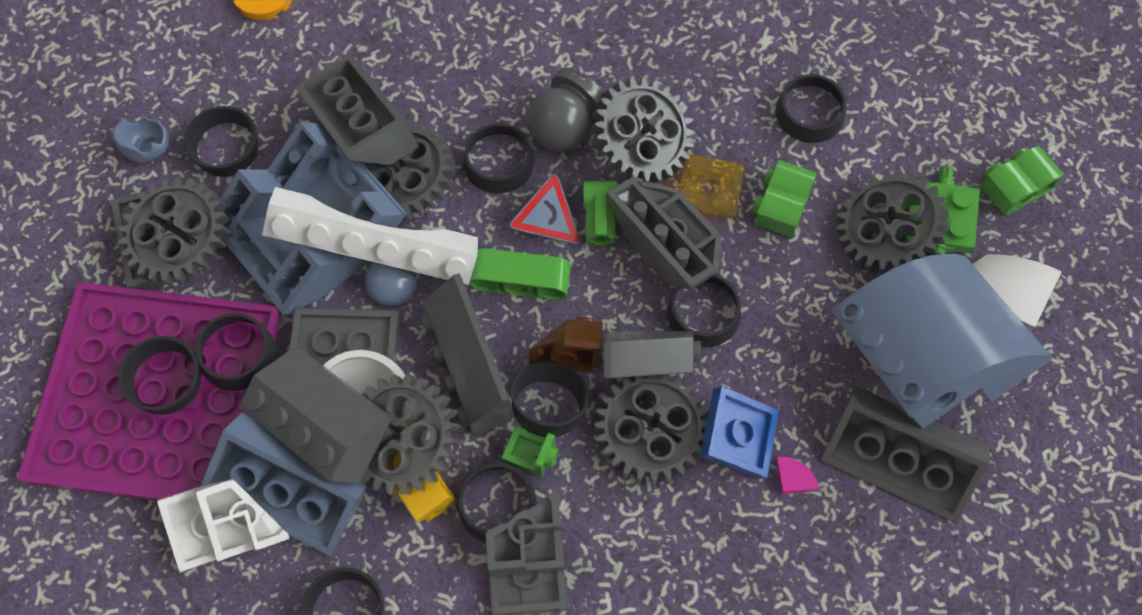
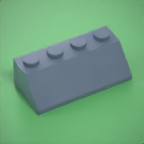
(284, 484)

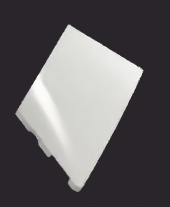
(1020, 283)
(216, 524)

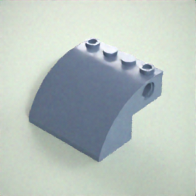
(316, 167)
(939, 335)

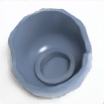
(141, 140)
(389, 285)

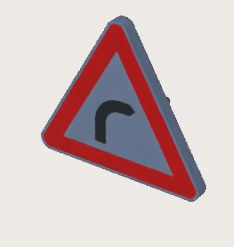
(547, 214)

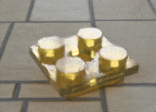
(724, 174)

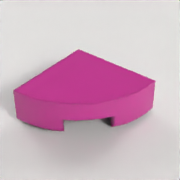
(795, 477)

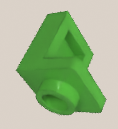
(530, 451)

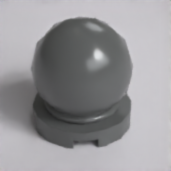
(562, 113)

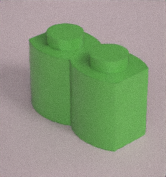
(1021, 179)
(784, 199)

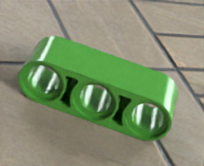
(521, 274)

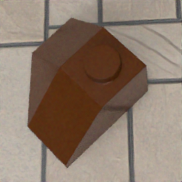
(572, 344)

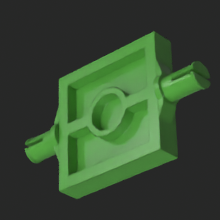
(962, 210)

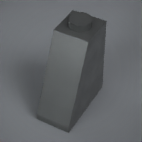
(650, 353)

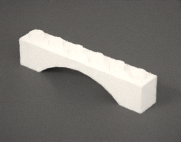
(313, 224)

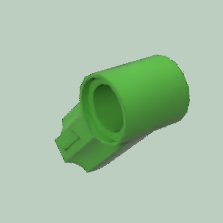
(599, 214)

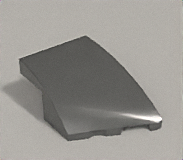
(528, 562)

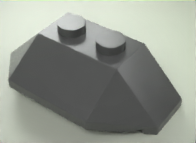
(667, 231)

